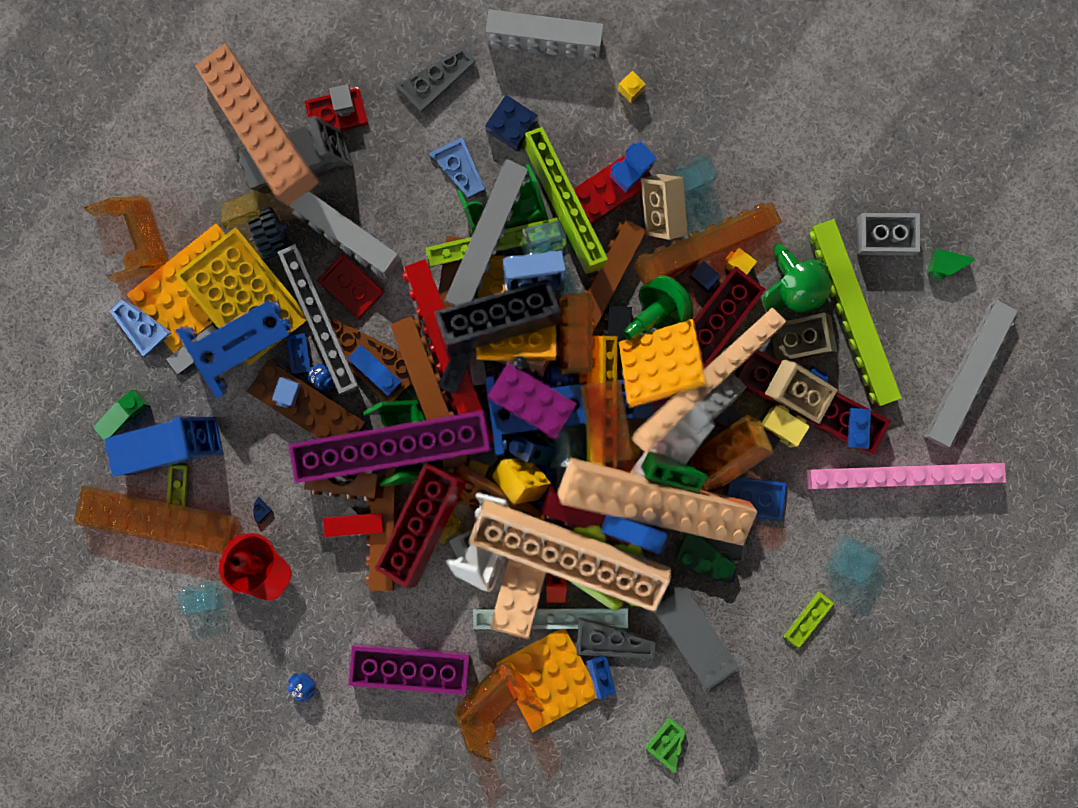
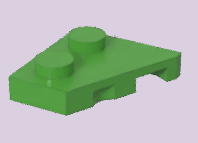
(667, 743)

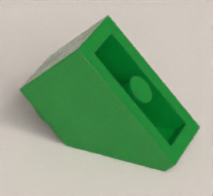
(946, 263)

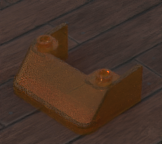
(144, 231)
(488, 703)

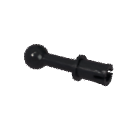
(521, 363)

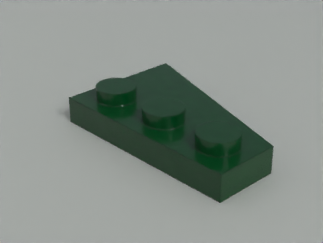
(704, 558)

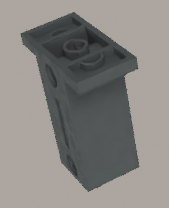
(319, 145)
(696, 639)

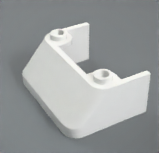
(479, 565)

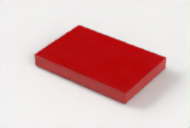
(323, 109)
(350, 286)

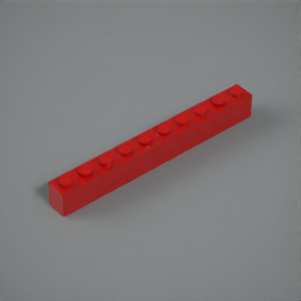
(429, 300)

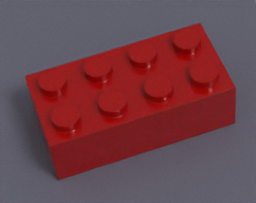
(602, 195)

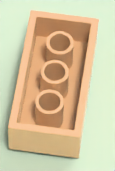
(518, 599)

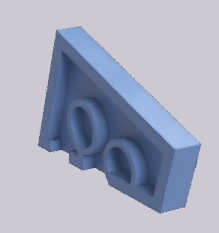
(460, 166)
(139, 326)

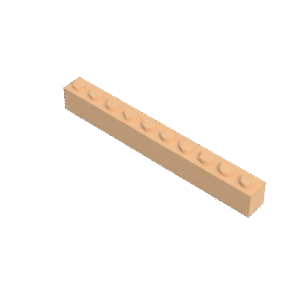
(715, 374)

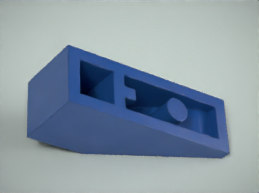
(375, 371)
(634, 533)

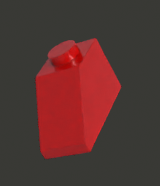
(556, 588)

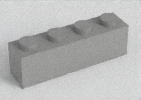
(714, 403)

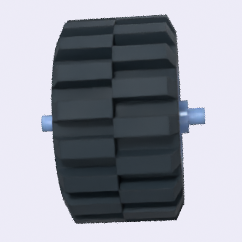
(268, 233)

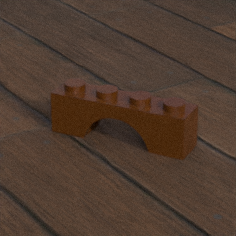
(364, 485)

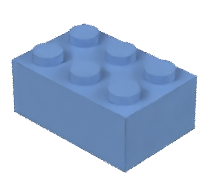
(533, 268)

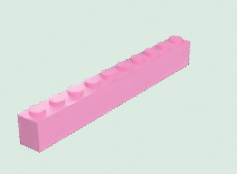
(906, 476)

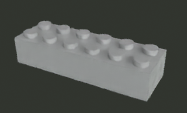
(543, 34)
(346, 233)

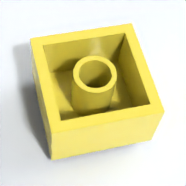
(784, 425)

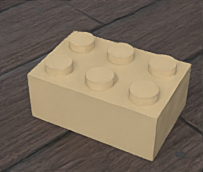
(664, 206)

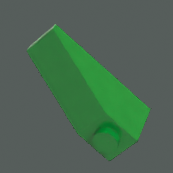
(121, 414)
(672, 472)

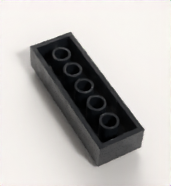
(497, 317)

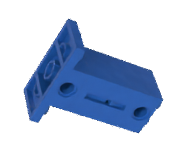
(234, 342)
(514, 425)
(163, 445)

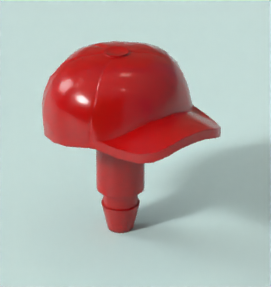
(250, 573)

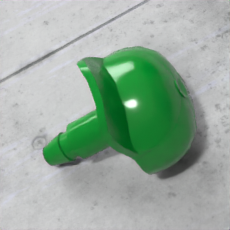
(803, 286)
(663, 304)

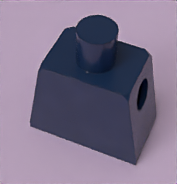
(526, 445)

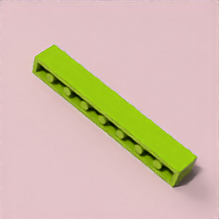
(564, 200)

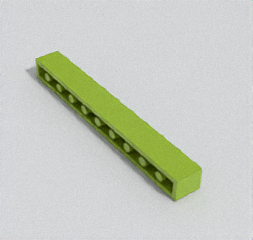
(855, 314)

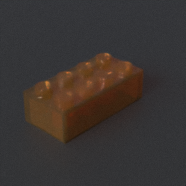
(576, 334)
(606, 421)
(731, 453)

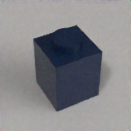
(705, 277)

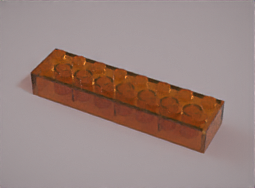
(154, 519)

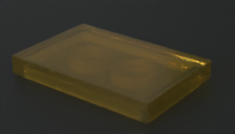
(240, 209)

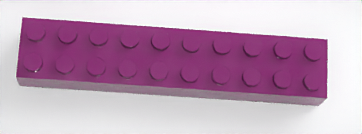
(389, 447)

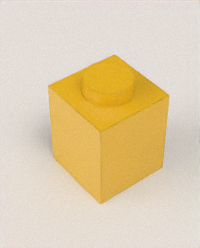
(631, 86)
(741, 260)

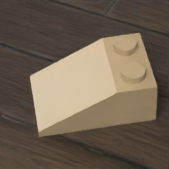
(801, 391)

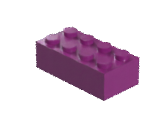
(531, 401)

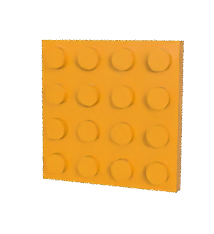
(662, 363)
(556, 676)

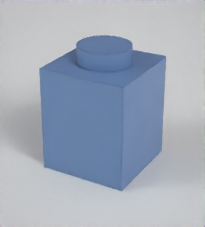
(286, 393)

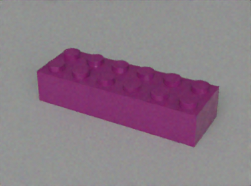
(409, 669)

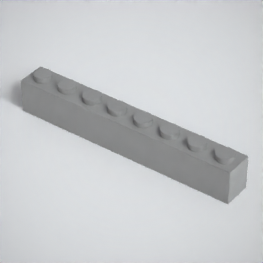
(487, 233)
(318, 319)
(971, 374)

